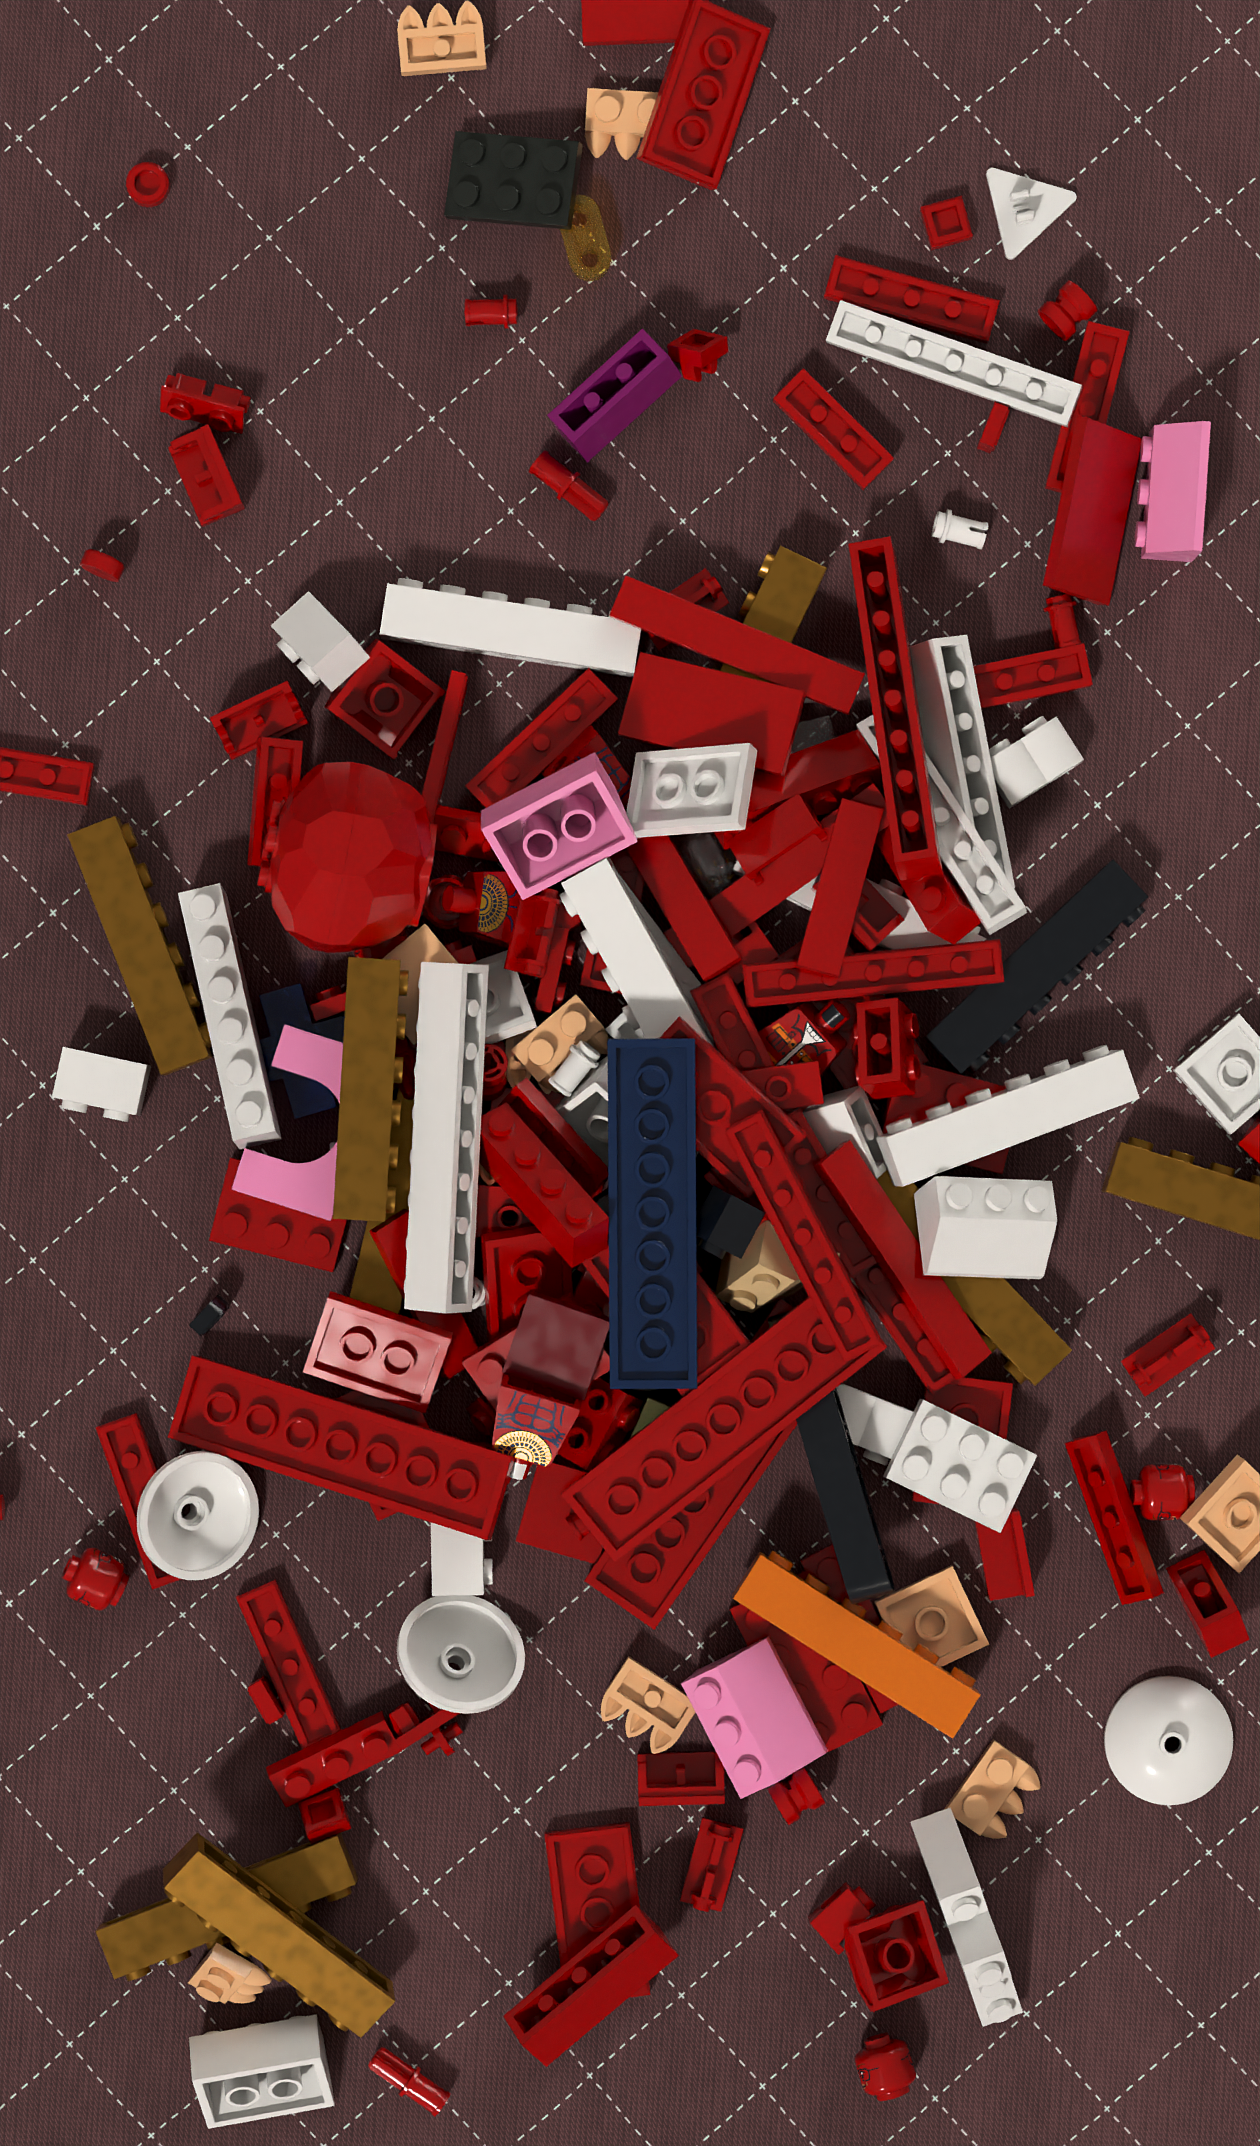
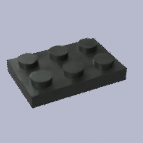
(513, 180)

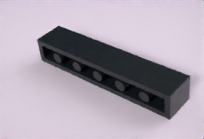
(1036, 967)

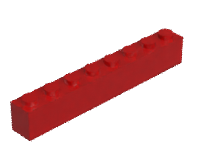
(895, 709)

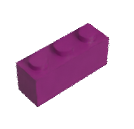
(614, 395)

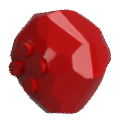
(348, 857)

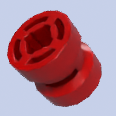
(1070, 308)
(494, 1072)
(796, 1795)

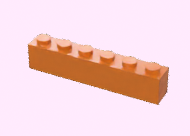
(856, 1644)

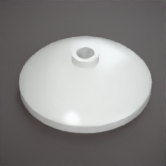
(219, 1519)
(463, 1633)
(1149, 1716)

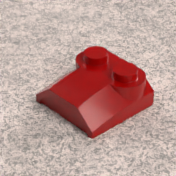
(384, 699)
(894, 1955)

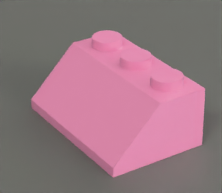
(1173, 491)
(558, 826)
(754, 1717)

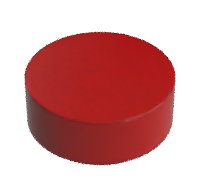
(147, 184)
(102, 565)

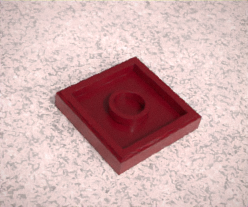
(557, 1345)

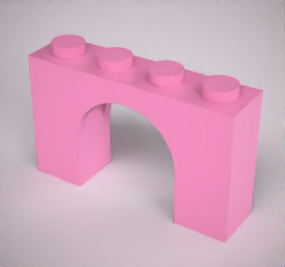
(297, 1185)

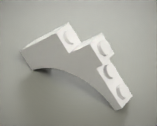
(967, 1917)

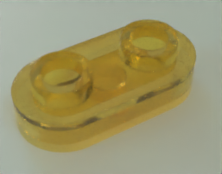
(587, 239)

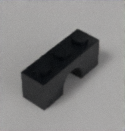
(724, 1221)

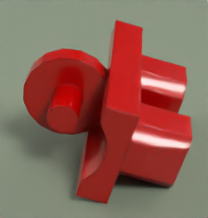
(412, 1728)

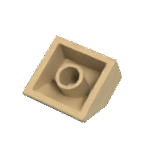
(761, 1274)

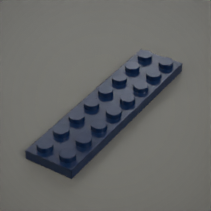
(652, 1213)

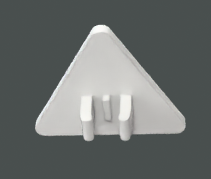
(1024, 208)

